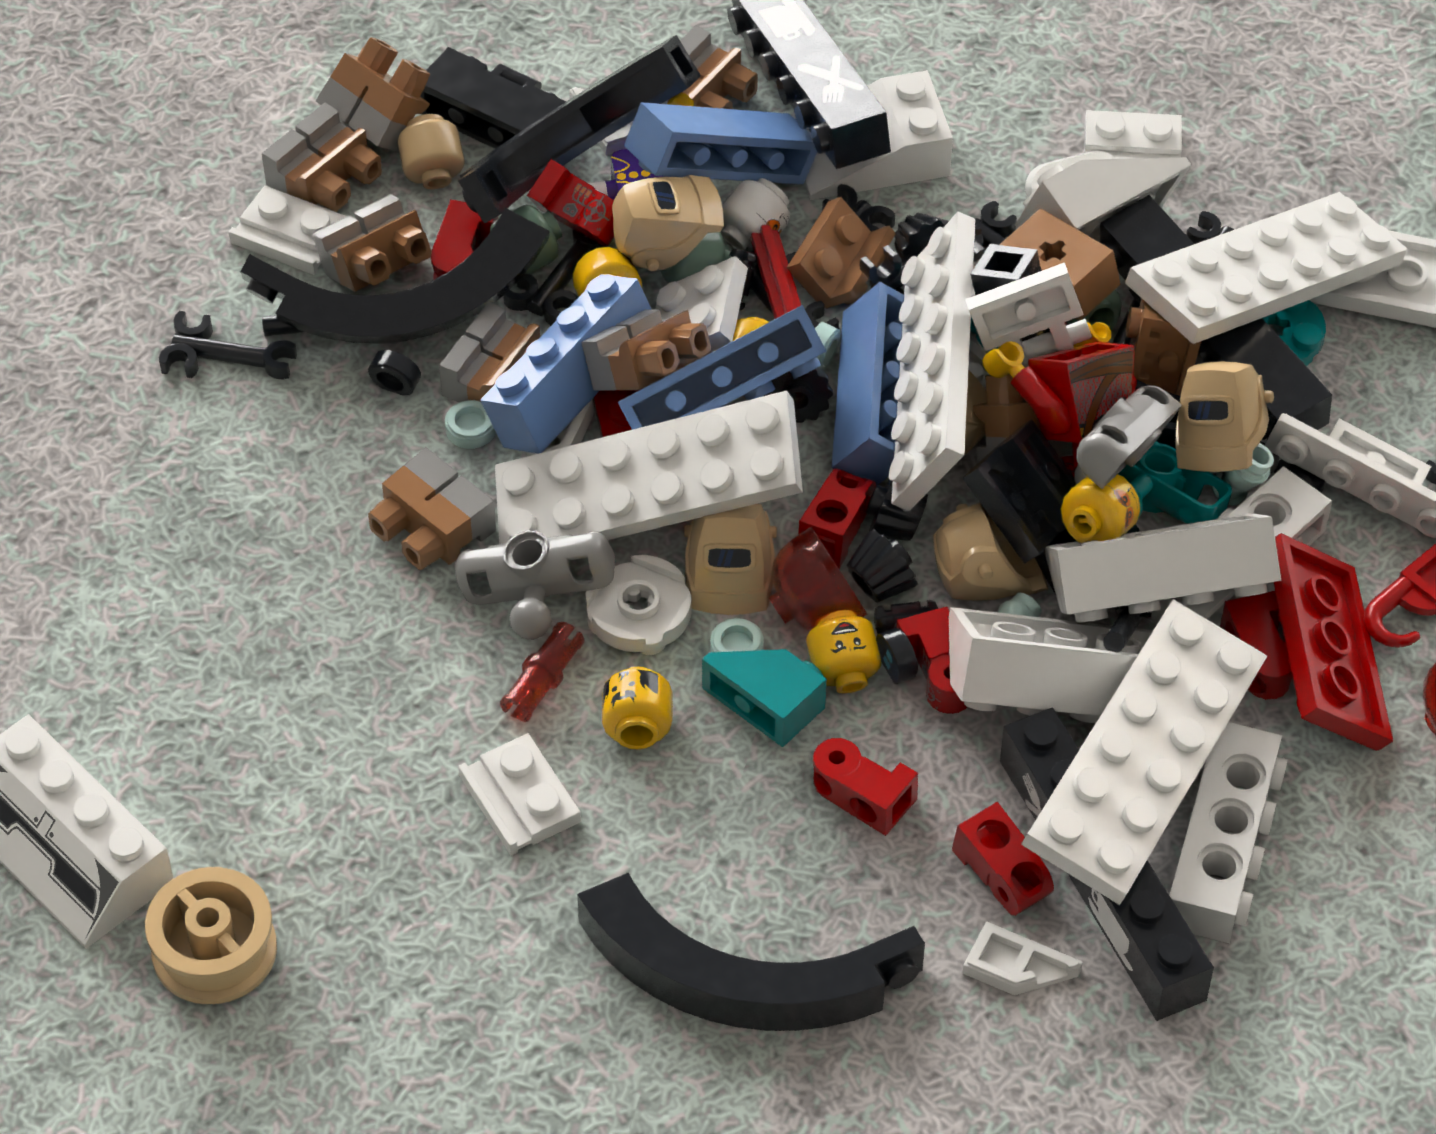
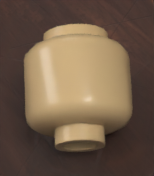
(430, 151)

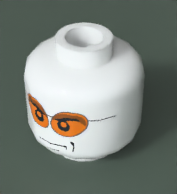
(750, 207)

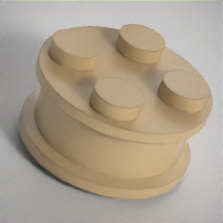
(211, 935)

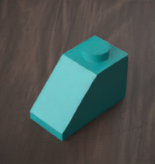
(766, 689)

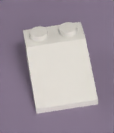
(917, 138)
(1102, 187)

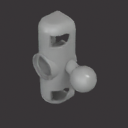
(1124, 434)
(534, 569)

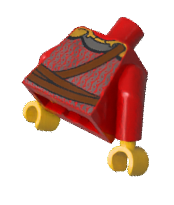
(1070, 386)

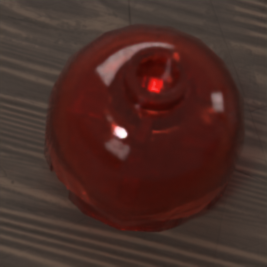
(809, 583)

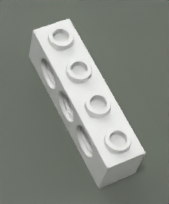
(1295, 511)
(1241, 759)

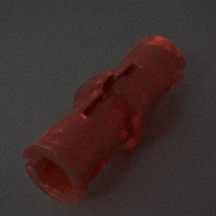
(542, 671)

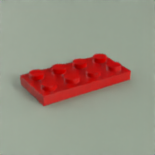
(1329, 645)

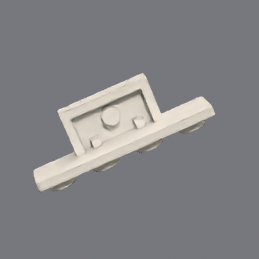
(1361, 467)

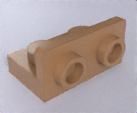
(832, 254)
(1159, 349)

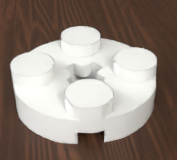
(647, 628)

